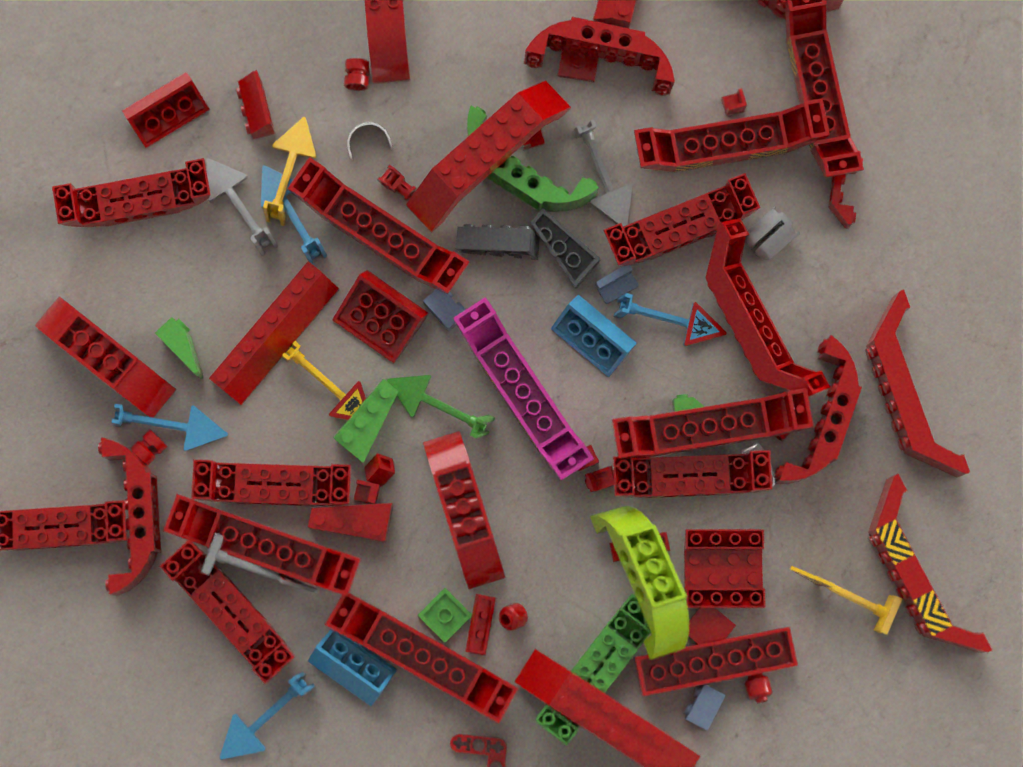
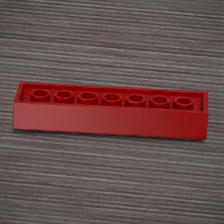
(274, 333)

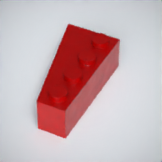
(359, 521)

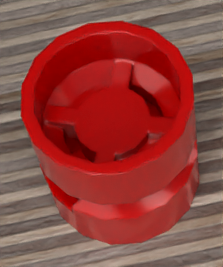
(356, 74)
(142, 449)

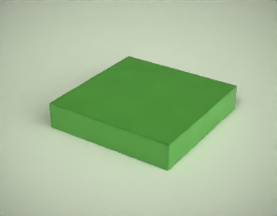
(445, 615)

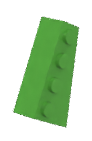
(363, 426)

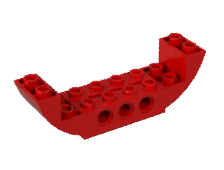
(607, 43)
(133, 197)
(682, 223)
(105, 357)
(844, 389)
(692, 475)
(271, 484)
(464, 510)
(63, 526)
(143, 549)
(229, 611)

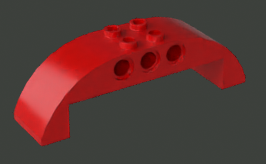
(387, 40)

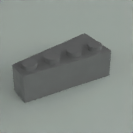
(497, 241)
(566, 248)

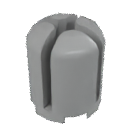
(776, 241)

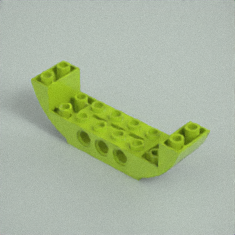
(650, 577)

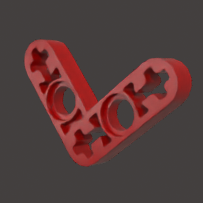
(492, 755)

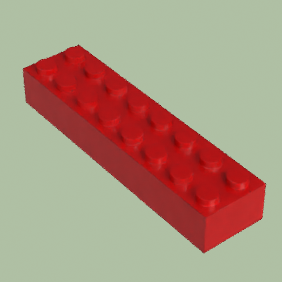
(716, 661)

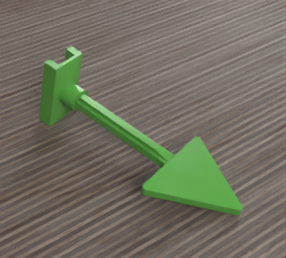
(412, 392)

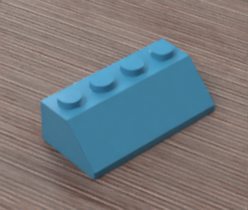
(593, 335)
(352, 666)

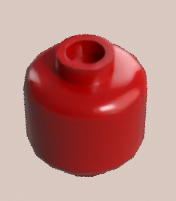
(513, 616)
(758, 687)

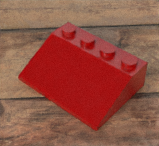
(380, 316)

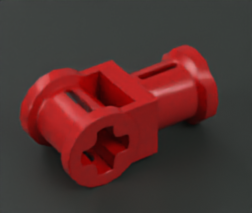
(395, 181)

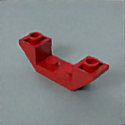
(843, 213)

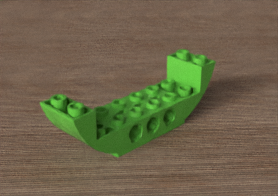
(545, 194)
(602, 662)

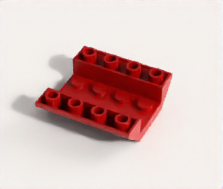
(724, 568)

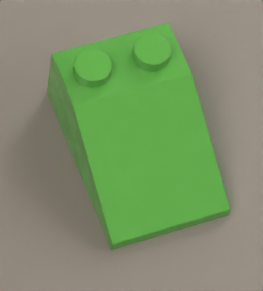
(176, 337)

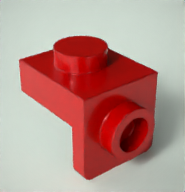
(600, 479)

